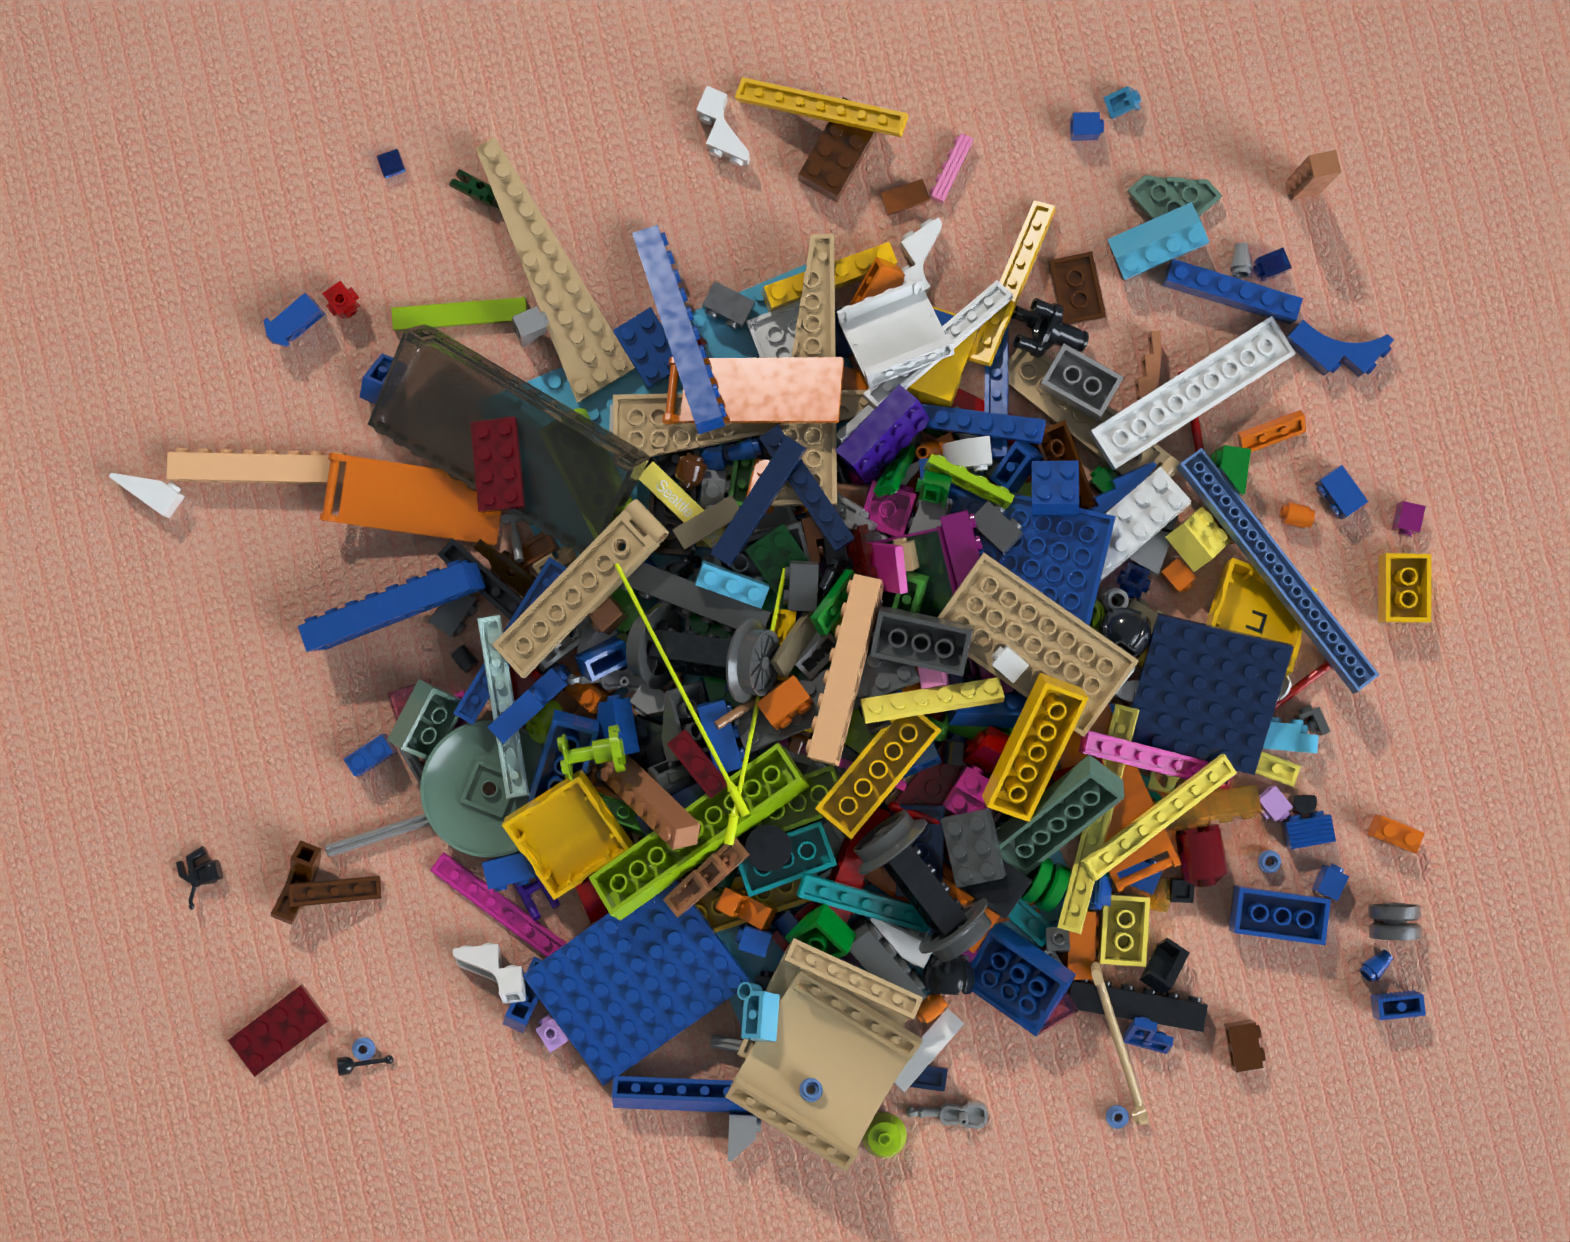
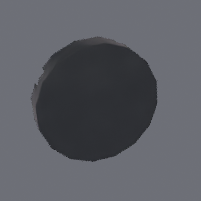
(768, 847)

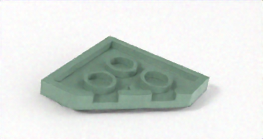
(1162, 195)

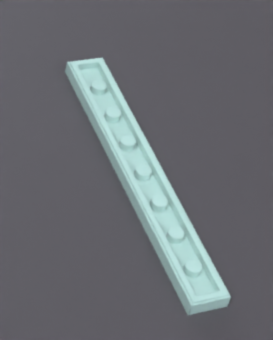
(501, 698)

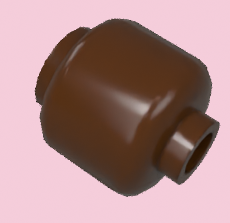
(690, 470)

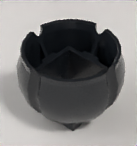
(1126, 629)
(949, 976)

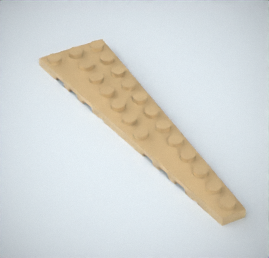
(815, 339)

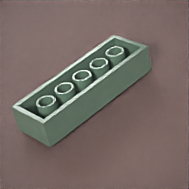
(1060, 815)

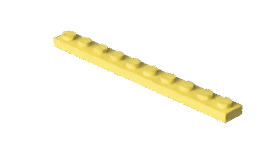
(1081, 883)

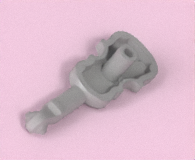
(613, 680)
(969, 1115)

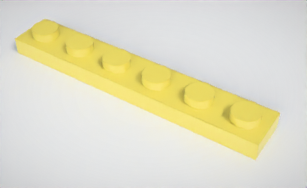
(932, 700)

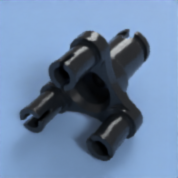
(1047, 329)

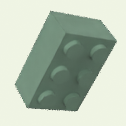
(424, 719)

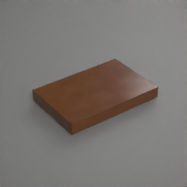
(1077, 288)

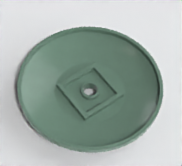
(454, 792)

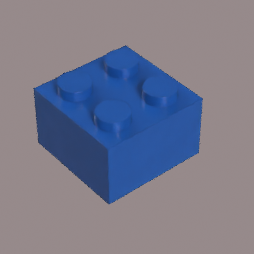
(1055, 487)

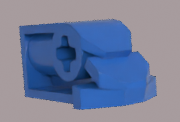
(293, 321)

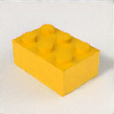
(1404, 588)

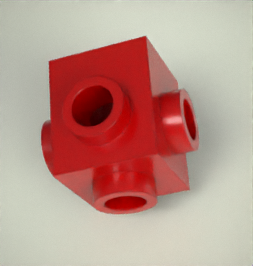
(341, 300)

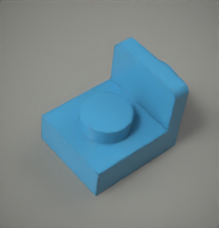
(1122, 101)

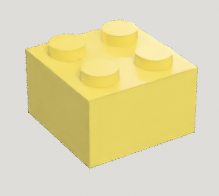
(1198, 539)

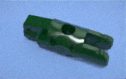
(475, 189)

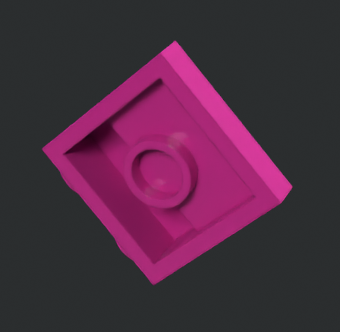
(891, 511)
(967, 791)

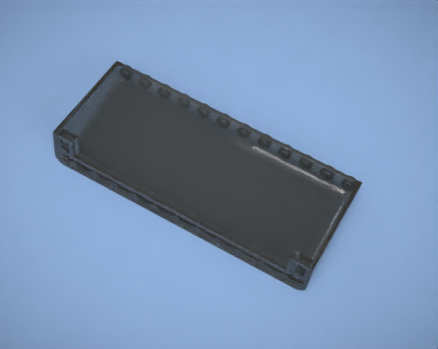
(571, 466)

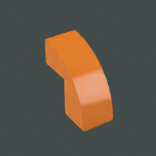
(749, 909)

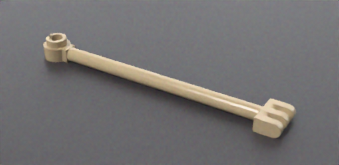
(1139, 1114)

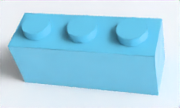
(732, 584)

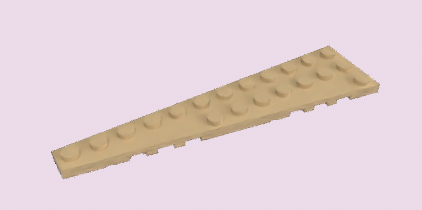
(576, 325)
(640, 416)

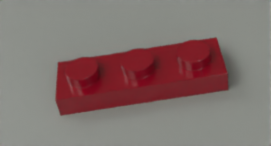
(697, 763)

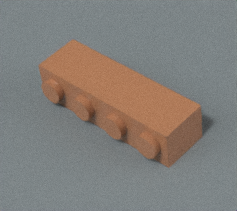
(1313, 175)

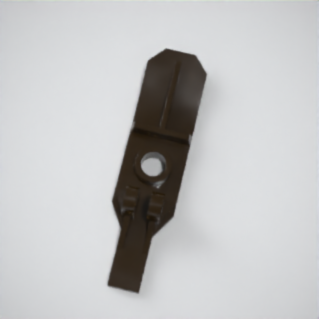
(502, 563)

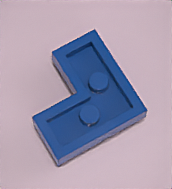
(1144, 1034)

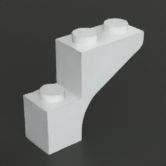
(722, 139)
(917, 247)
(487, 962)

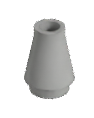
(1241, 262)

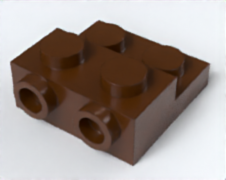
(812, 534)

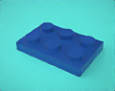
(646, 346)

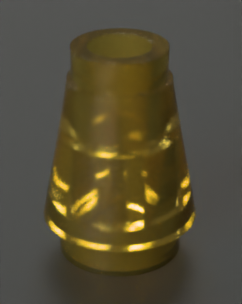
(1161, 897)

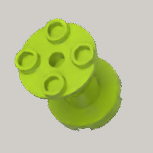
(601, 751)

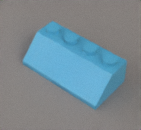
(1158, 241)

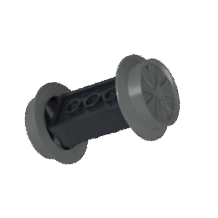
(738, 659)
(951, 924)

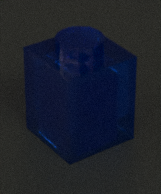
(1271, 265)

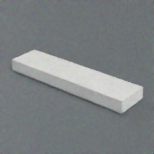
(933, 1042)

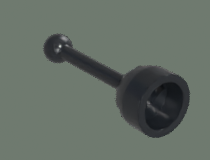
(346, 1064)

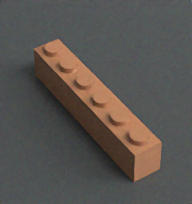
(652, 803)

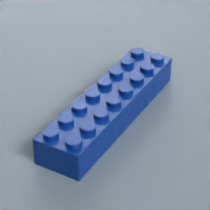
(391, 606)

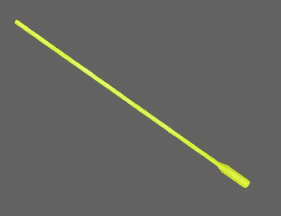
(732, 789)
(734, 815)

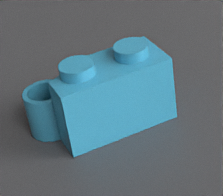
(1290, 737)
(759, 1013)

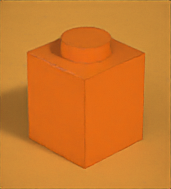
(1177, 576)

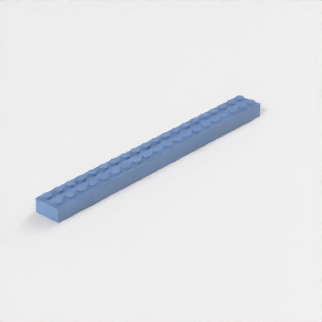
(1277, 571)

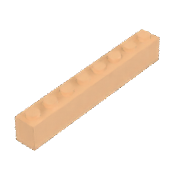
(251, 467)
(845, 670)

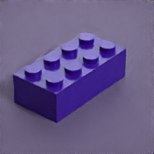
(883, 434)

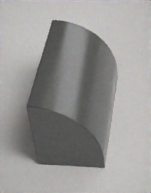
(816, 655)

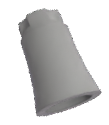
(1104, 597)

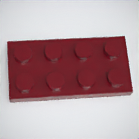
(497, 464)
(278, 1030)

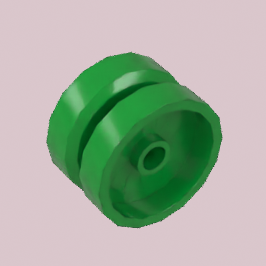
(1047, 885)

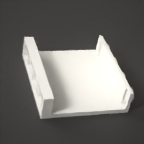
(894, 333)

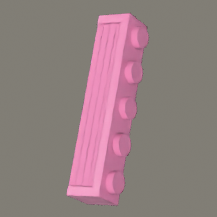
(951, 168)

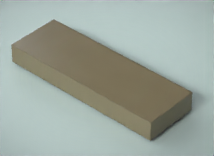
(706, 522)
(794, 645)

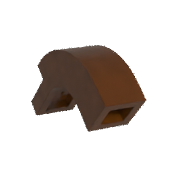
(303, 868)

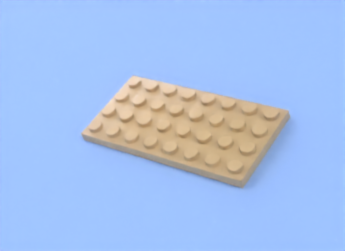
(1041, 632)

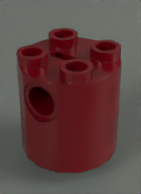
(1201, 855)

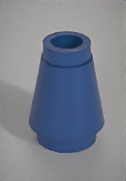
(745, 450)
(1375, 966)

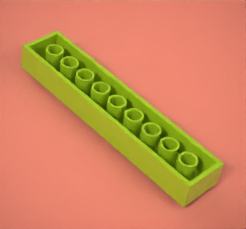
(654, 865)

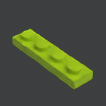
(975, 484)

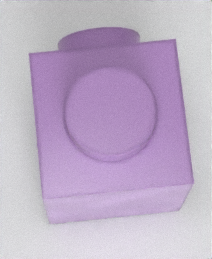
(1274, 804)
(551, 1033)

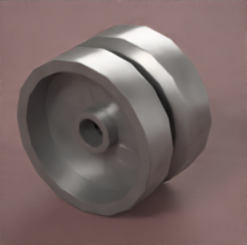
(1394, 921)

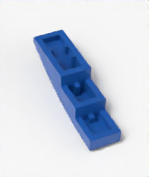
(1121, 487)

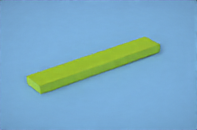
(458, 313)

